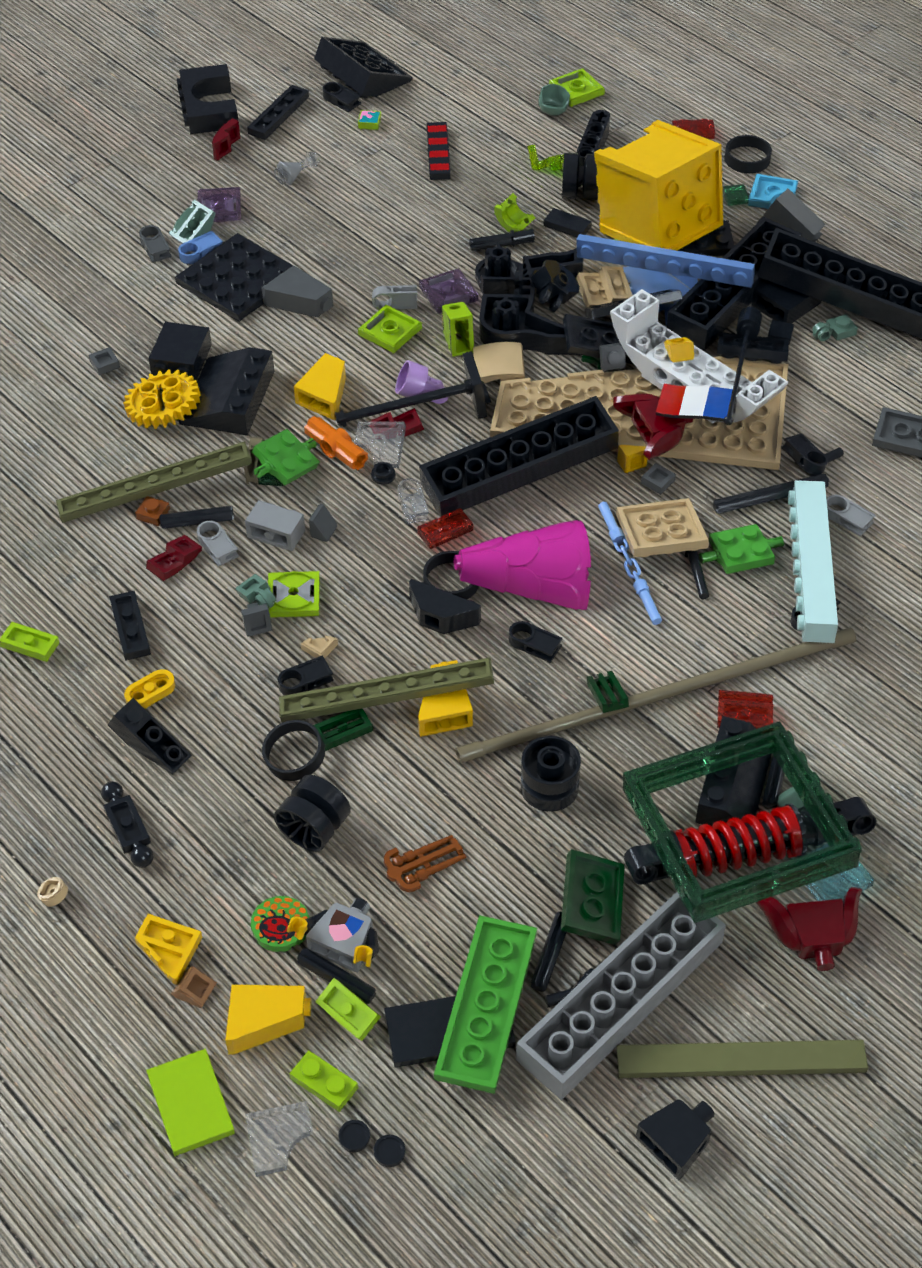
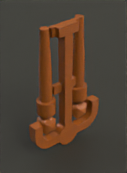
(412, 882)

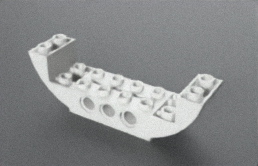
(643, 342)

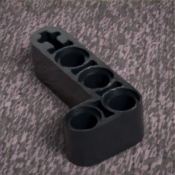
(595, 134)

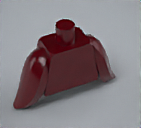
(658, 432)
(815, 927)

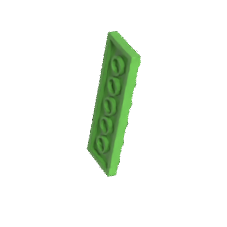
(486, 1005)

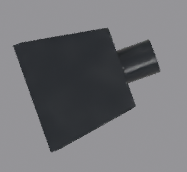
(676, 1135)

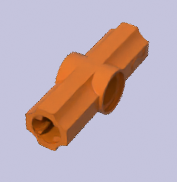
(336, 443)

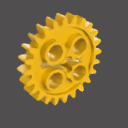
(178, 394)

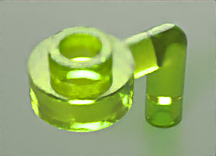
(553, 162)

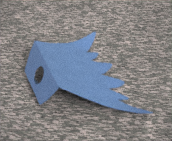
(656, 281)

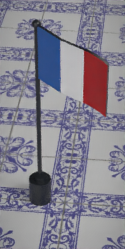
(709, 401)

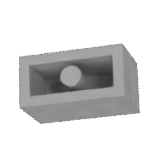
(275, 525)

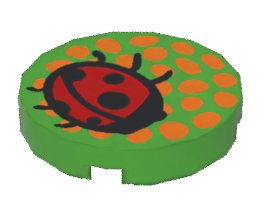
(271, 922)

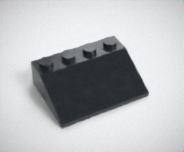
(360, 66)
(232, 390)

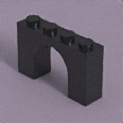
(199, 83)

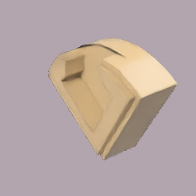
(319, 646)

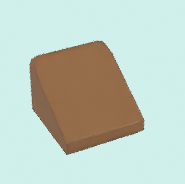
(194, 987)

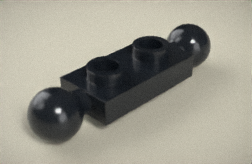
(127, 824)

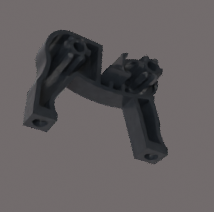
(510, 299)

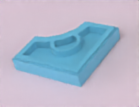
(768, 189)

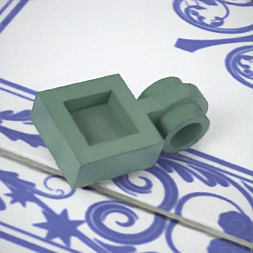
(839, 327)
(256, 590)

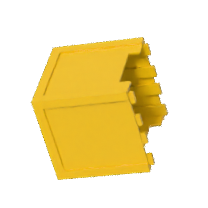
(660, 188)

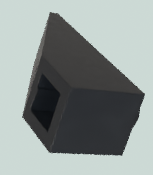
(148, 737)

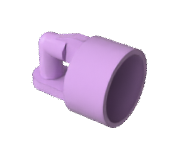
(414, 380)

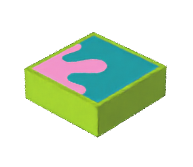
(369, 120)

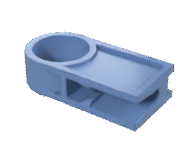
(200, 245)

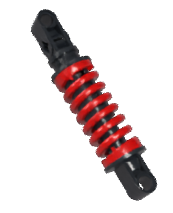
(747, 838)

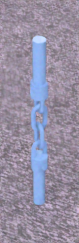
(640, 585)

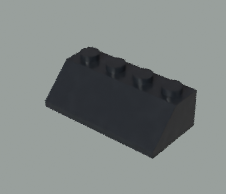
(736, 788)

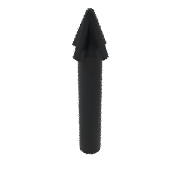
(698, 574)

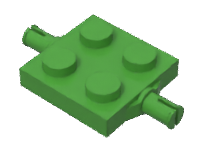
(285, 457)
(741, 549)

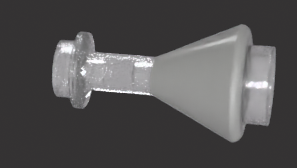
(288, 171)

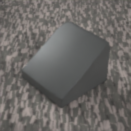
(322, 524)

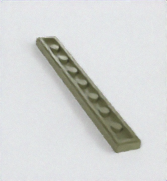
(153, 482)
(386, 690)
(741, 1058)

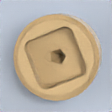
(52, 891)

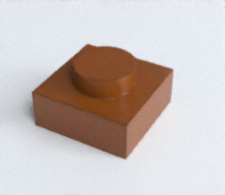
(151, 510)

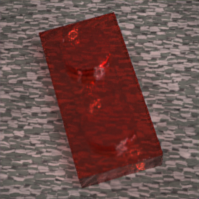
(702, 127)
(445, 528)

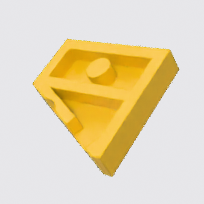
(168, 945)

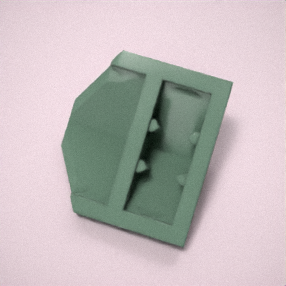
(193, 222)

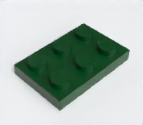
(593, 897)

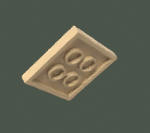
(662, 527)

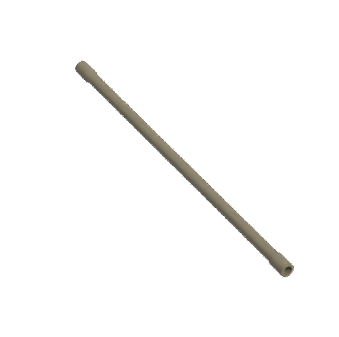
(480, 748)

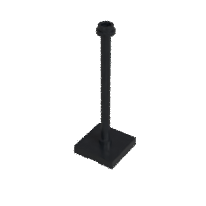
(472, 386)

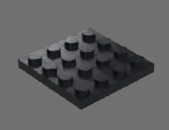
(233, 276)

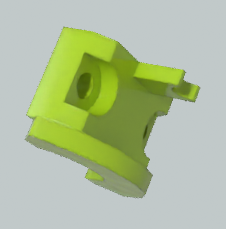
(511, 216)

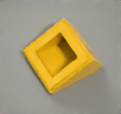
(679, 349)
(631, 457)

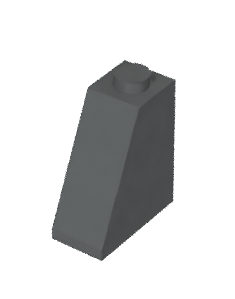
(794, 214)
(298, 293)

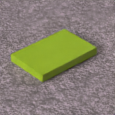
(190, 1102)

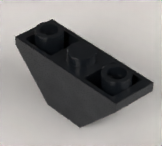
(441, 609)

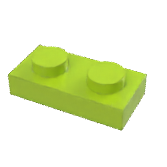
(29, 641)
(348, 1009)
(323, 1081)

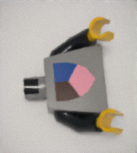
(340, 934)

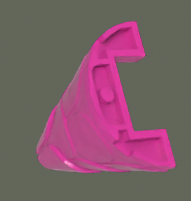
(534, 564)

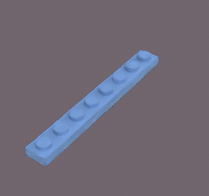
(665, 260)

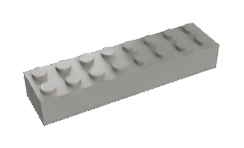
(617, 996)

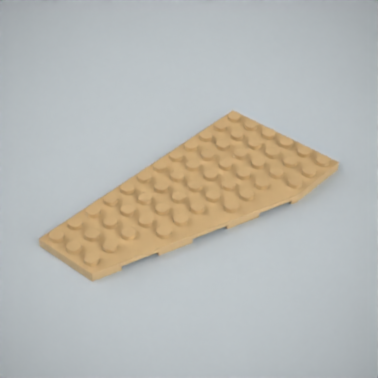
(744, 443)

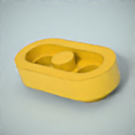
(148, 688)

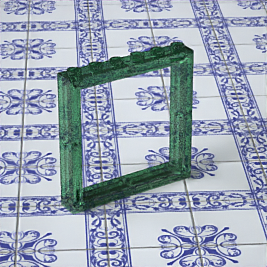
(734, 894)

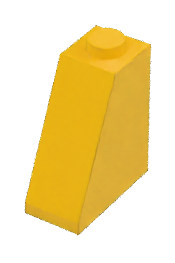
(322, 386)
(445, 710)
(264, 1014)

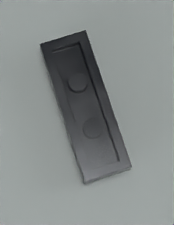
(130, 625)

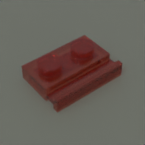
(745, 706)

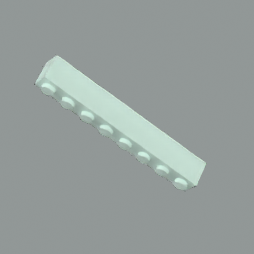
(812, 562)

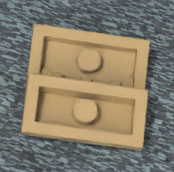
(603, 287)
(499, 361)

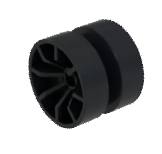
(579, 175)
(550, 773)
(312, 813)

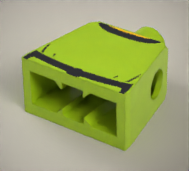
(458, 320)

